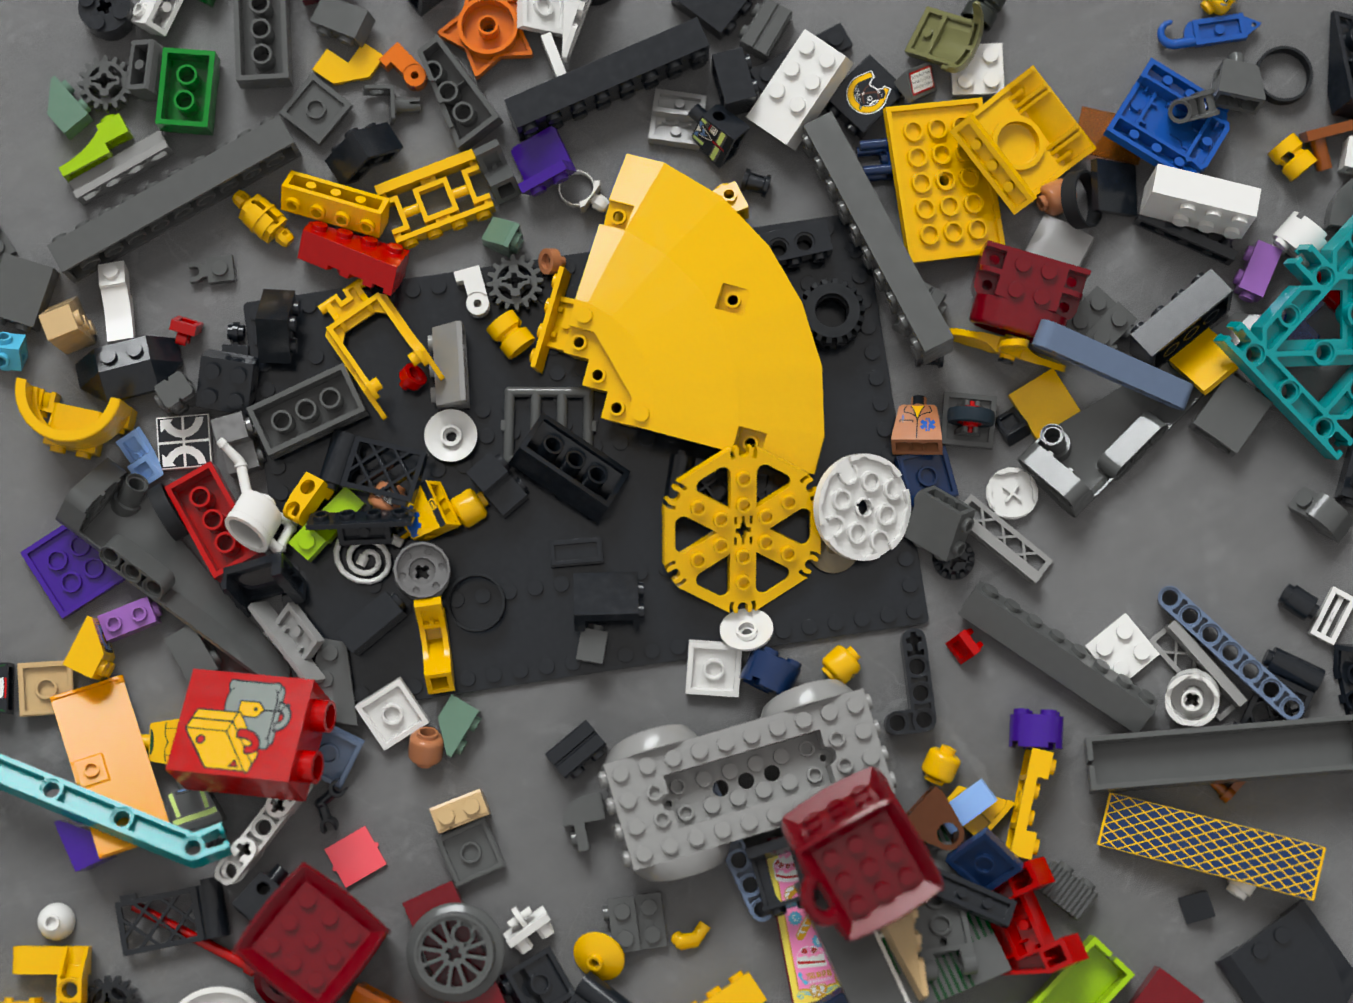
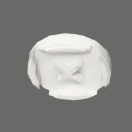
(1011, 493)

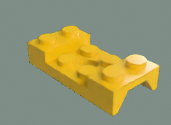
(1035, 765)

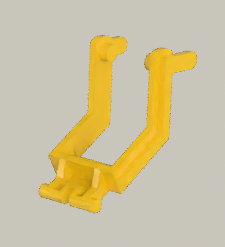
(351, 313)

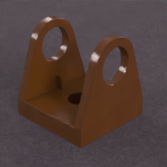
(930, 813)

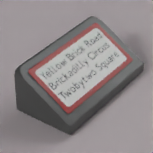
(917, 82)

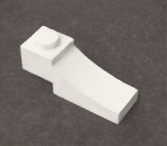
(117, 301)

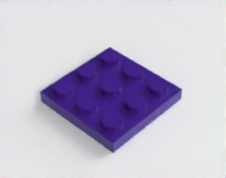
(69, 571)

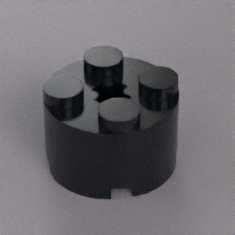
(107, 26)

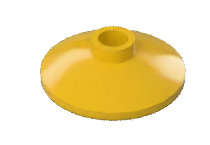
(604, 949)

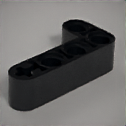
(911, 681)

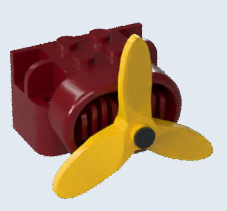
(1013, 295)

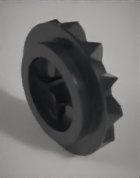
(960, 569)

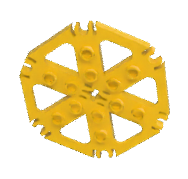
(725, 520)

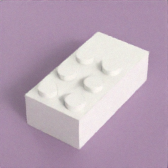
(800, 89)
(1200, 201)

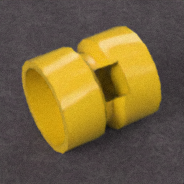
(1298, 164)
(512, 337)

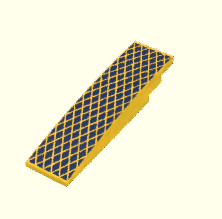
(1211, 846)

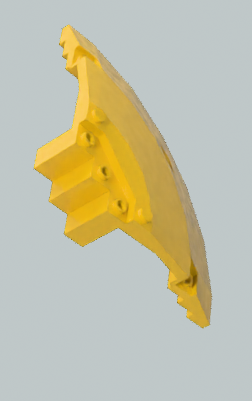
(668, 340)

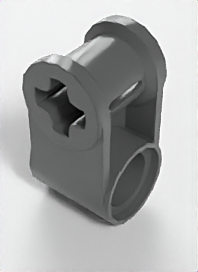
(1195, 106)

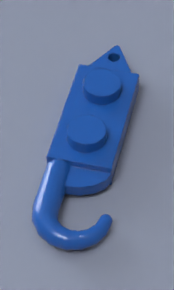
(1209, 31)

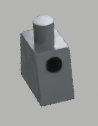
(1238, 85)

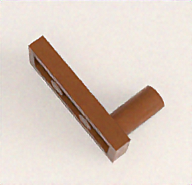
(1318, 142)

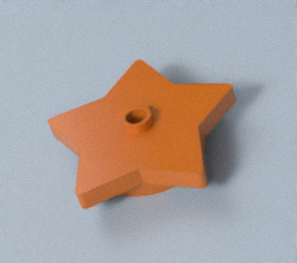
(483, 47)

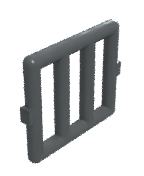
(536, 393)

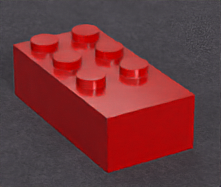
(203, 505)

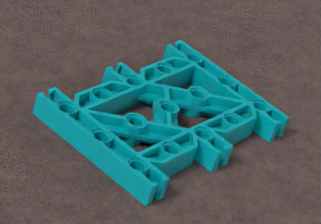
(1273, 352)

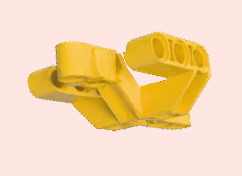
(66, 962)

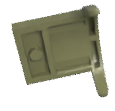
(947, 38)

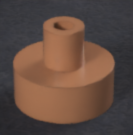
(550, 260)

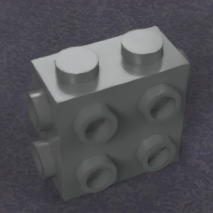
(940, 523)

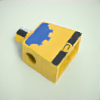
(433, 513)

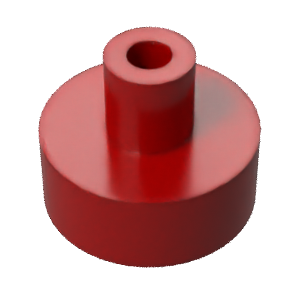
(412, 377)

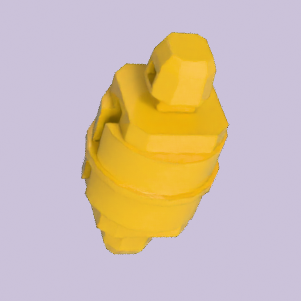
(263, 218)

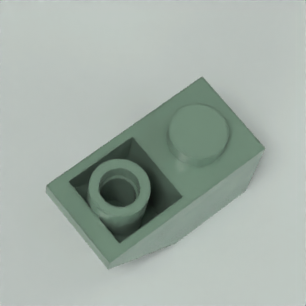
(65, 110)
(503, 237)
(455, 723)

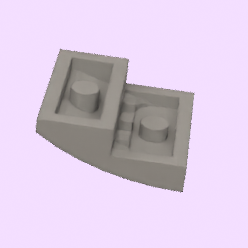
(670, 119)
(1060, 241)

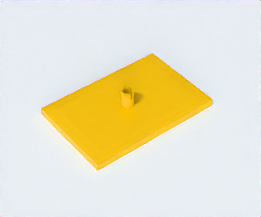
(934, 217)

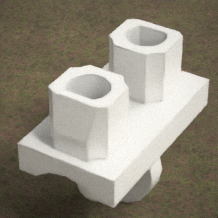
(526, 923)

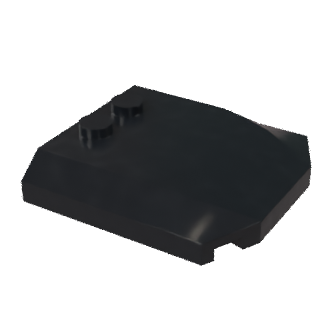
(1289, 963)

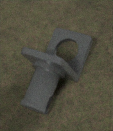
(396, 104)

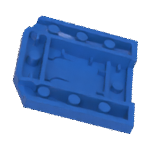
(1148, 131)

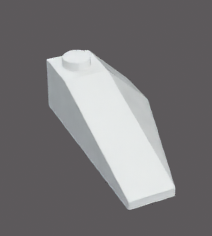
(573, 19)

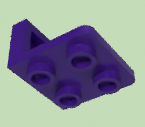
(542, 162)

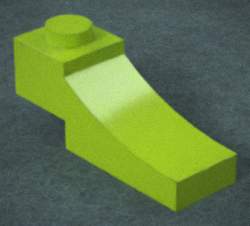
(110, 134)
(312, 542)

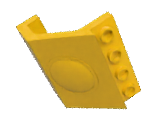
(1022, 139)

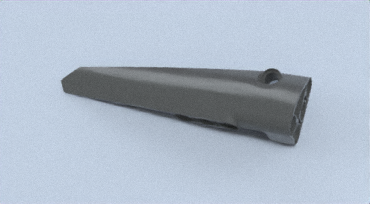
(1106, 438)
(121, 524)

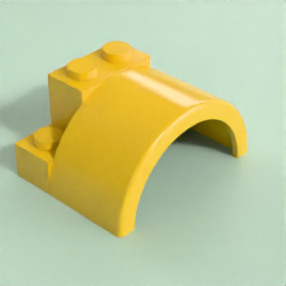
(72, 426)

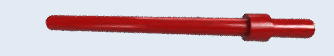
(208, 945)

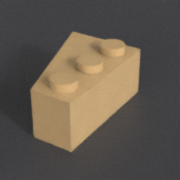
(68, 326)

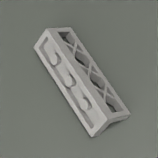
(121, 168)
(999, 547)
(1199, 659)

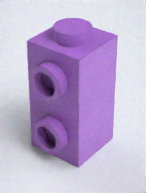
(1257, 271)
(130, 619)

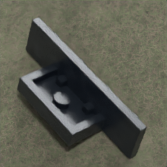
(362, 526)

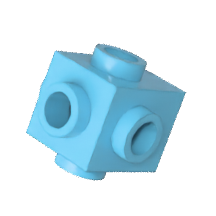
(13, 351)

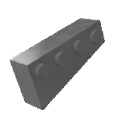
(462, 102)

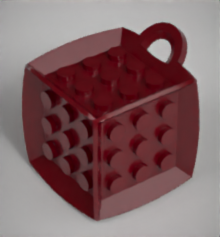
(860, 856)
(309, 940)

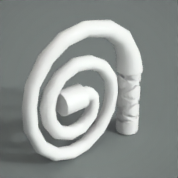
(362, 561)

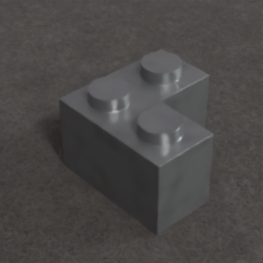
(240, 435)

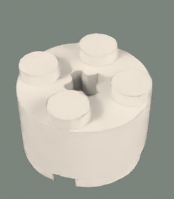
(1298, 232)
(1191, 712)

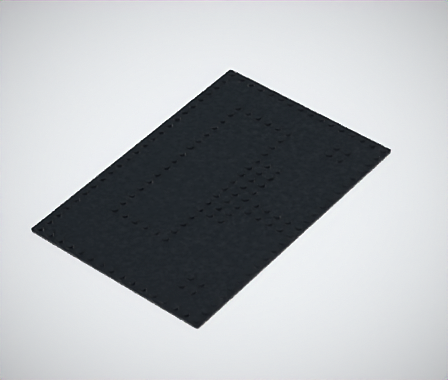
(537, 629)

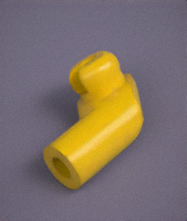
(690, 940)

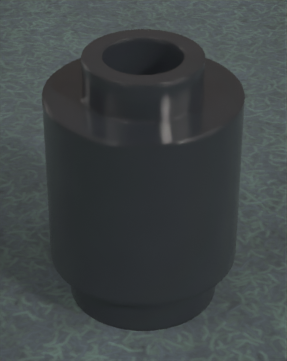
(1299, 602)

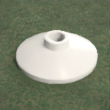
(444, 423)
(746, 630)

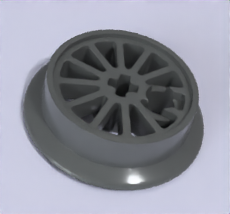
(467, 916)

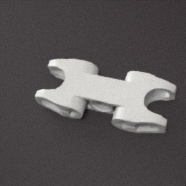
(257, 841)

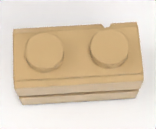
(460, 811)

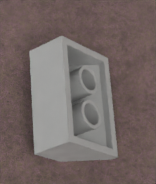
(450, 356)

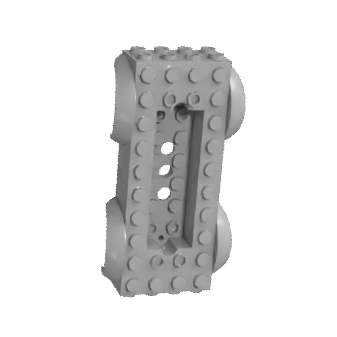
(666, 775)

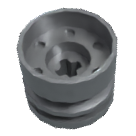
(421, 556)

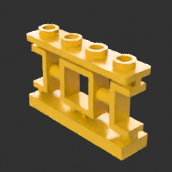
(430, 179)

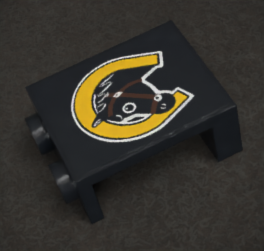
(863, 96)

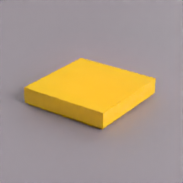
(1203, 362)
(1044, 402)

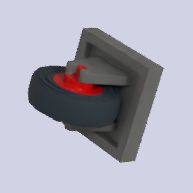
(968, 420)

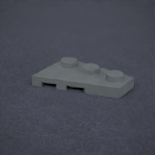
(334, 663)

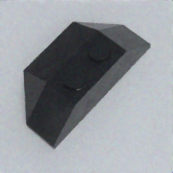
(128, 367)

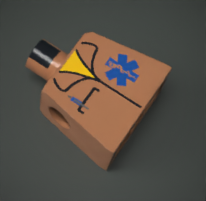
(917, 429)

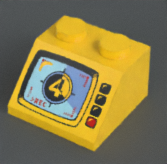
(91, 652)

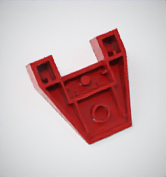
(1028, 939)

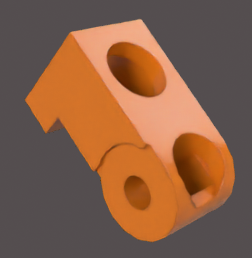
(406, 66)

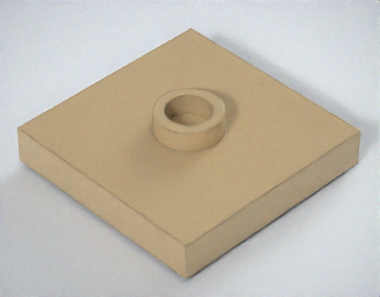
(38, 683)

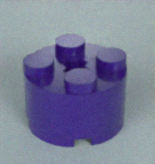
(1036, 730)

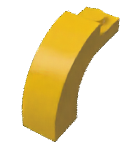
(435, 645)

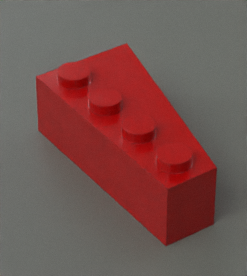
(354, 255)

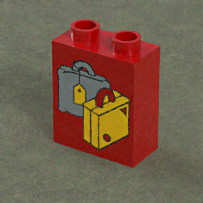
(251, 735)

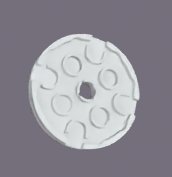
(836, 508)

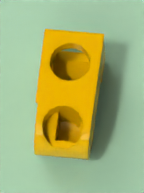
(306, 498)

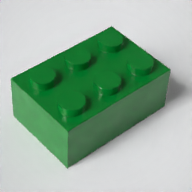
(188, 91)

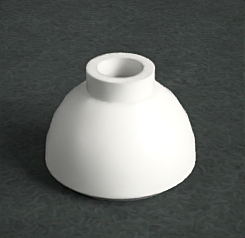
(56, 921)

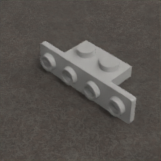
(292, 635)

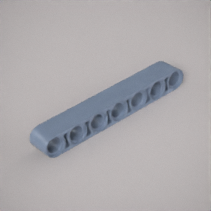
(1112, 364)
(1243, 656)
(739, 874)

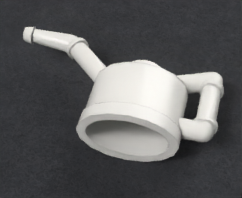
(255, 514)

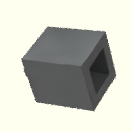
(592, 645)

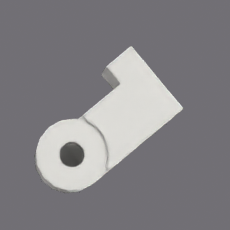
(477, 300)

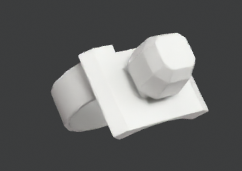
(598, 202)

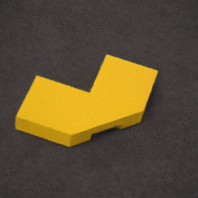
(338, 71)

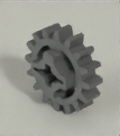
(96, 82)
(525, 282)

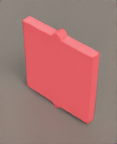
(355, 856)

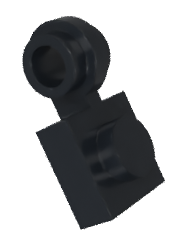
(236, 333)

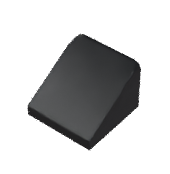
(1012, 426)
(1196, 906)

